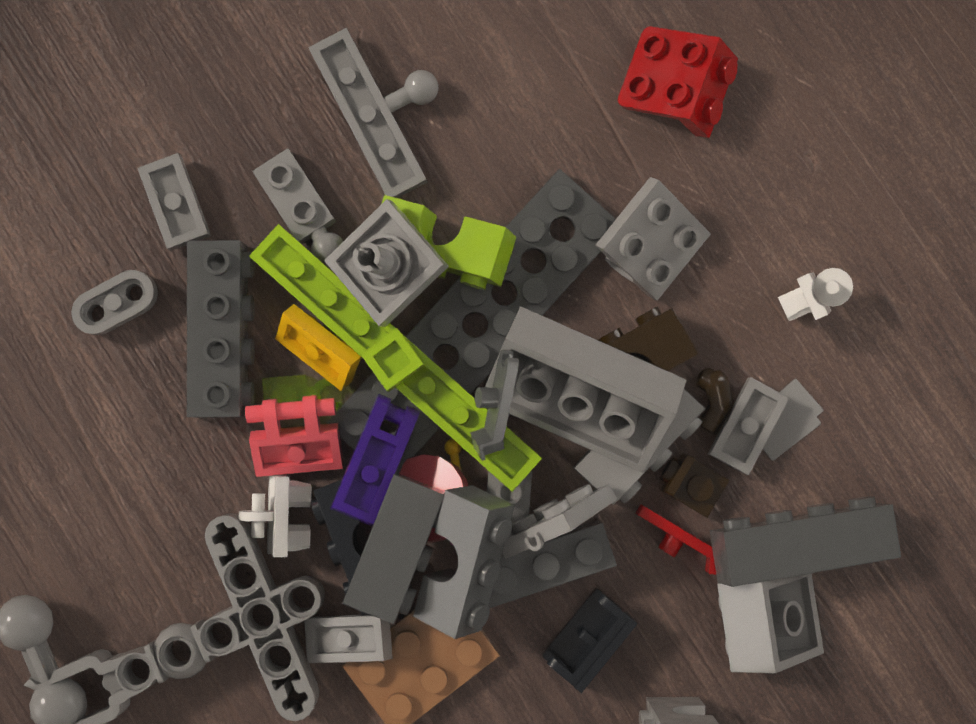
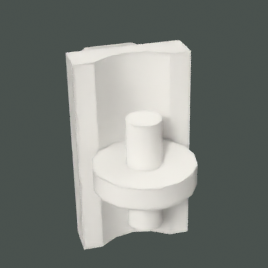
(817, 294)
(280, 535)

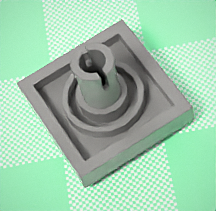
(386, 263)

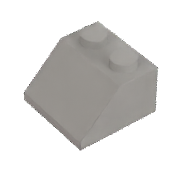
(770, 624)

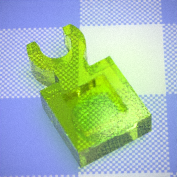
(292, 388)

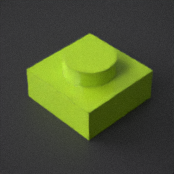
(392, 360)

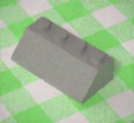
(589, 390)

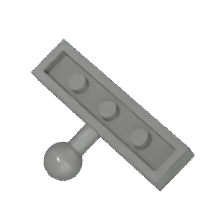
(371, 113)

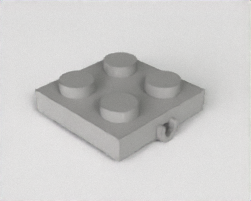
(557, 518)

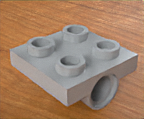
(652, 239)

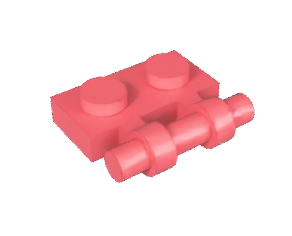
(294, 448)

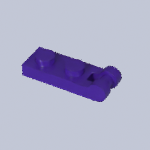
(374, 461)

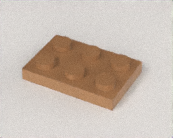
(422, 669)

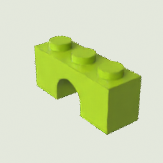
(476, 254)

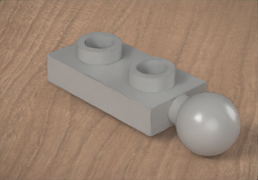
(298, 203)

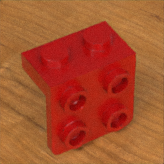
(679, 78)

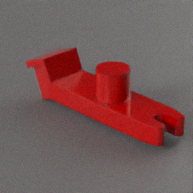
(676, 537)

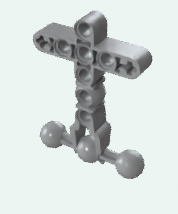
(60, 700)

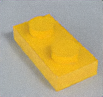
(317, 347)

